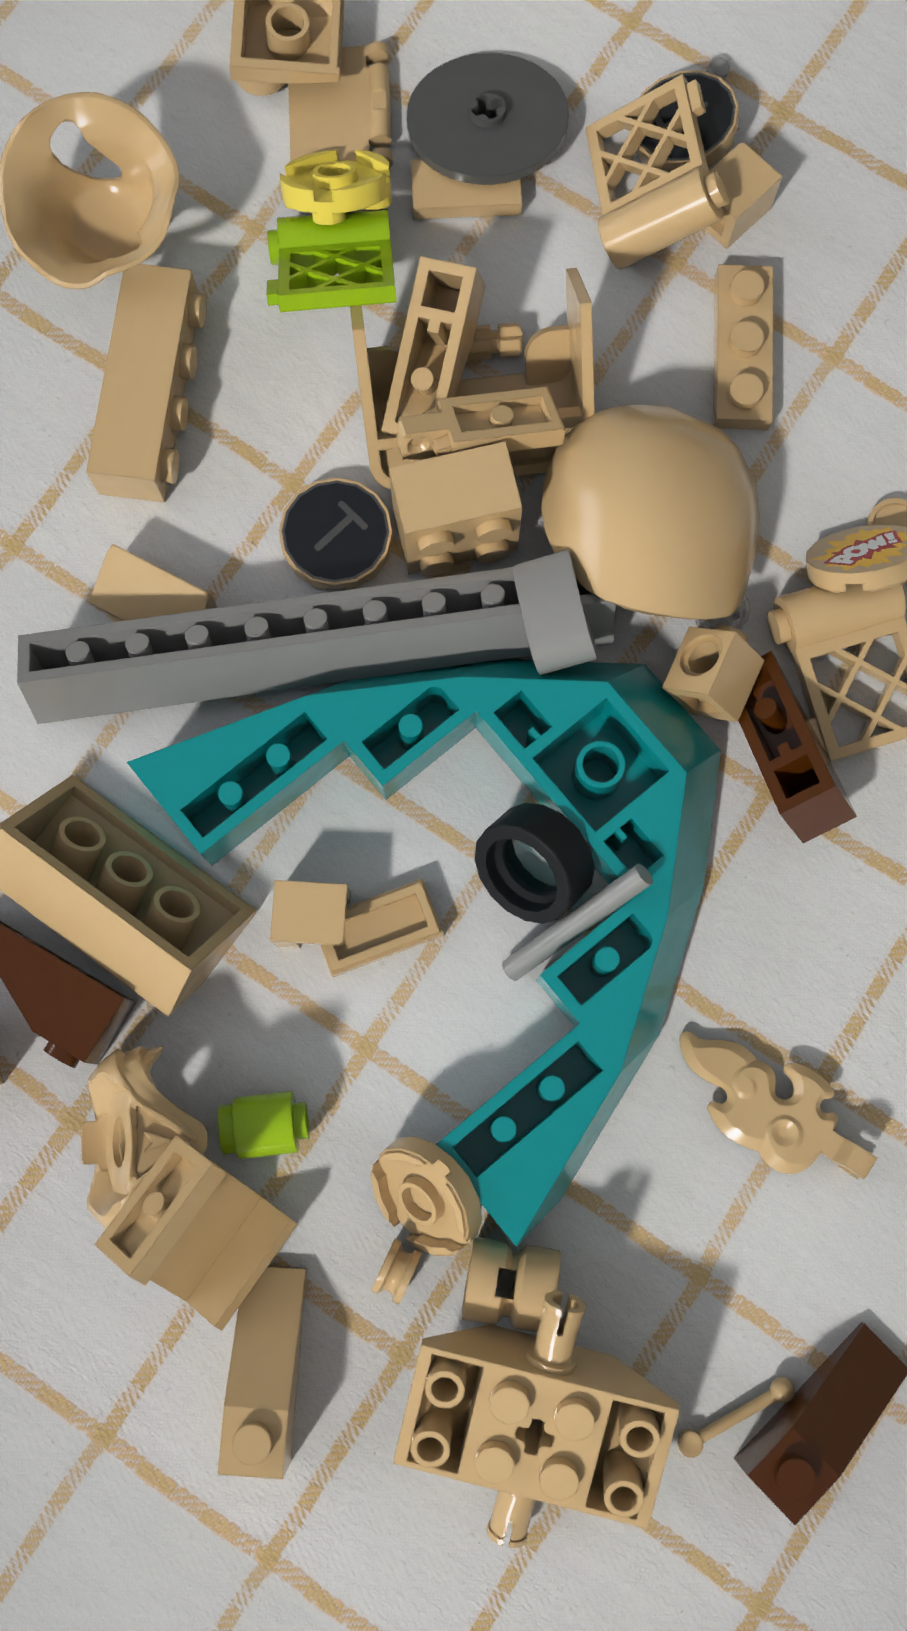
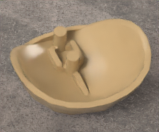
(654, 512)

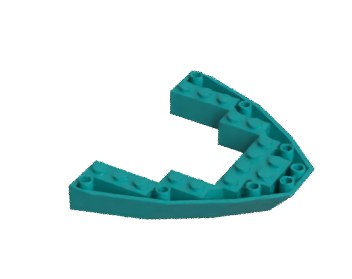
(583, 741)

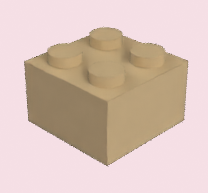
(456, 509)

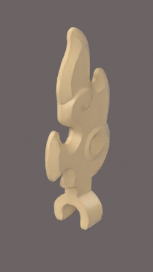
(784, 1132)

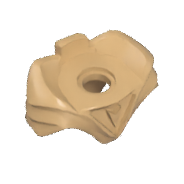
(129, 1129)

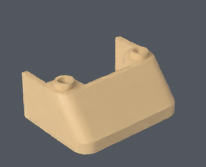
(554, 359)

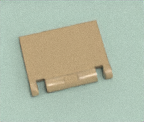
(346, 112)

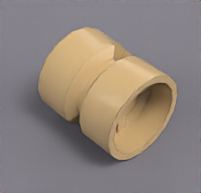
(535, 1275)

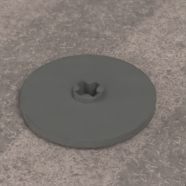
(487, 118)

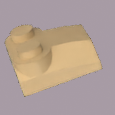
(285, 43)

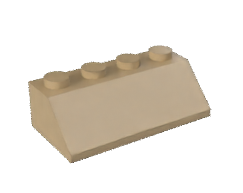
(118, 893)

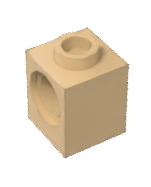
(713, 672)

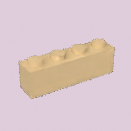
(146, 383)

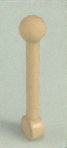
(691, 1441)

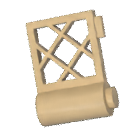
(662, 203)
(826, 622)

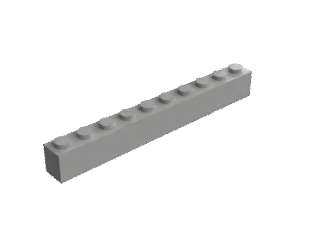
(280, 645)

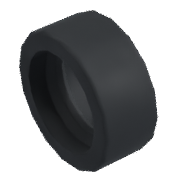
(555, 841)

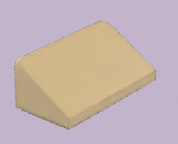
(138, 589)

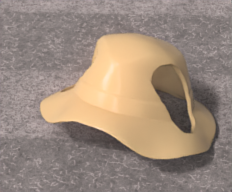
(78, 224)

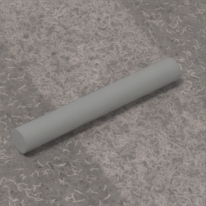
(577, 922)

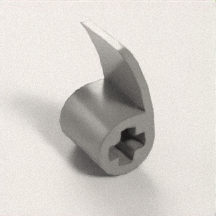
(553, 613)

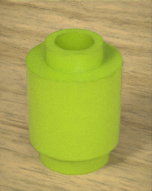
(263, 1125)

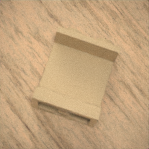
(196, 1233)

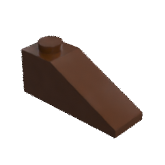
(792, 756)
(61, 1000)
(823, 1424)

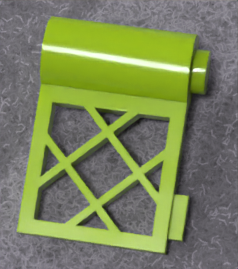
(314, 253)

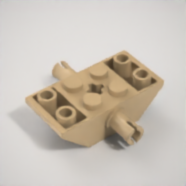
(538, 1422)

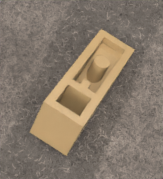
(434, 338)
(264, 1377)

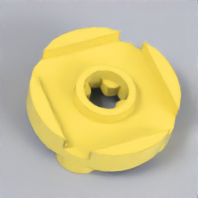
(332, 187)

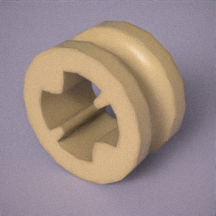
(397, 1271)

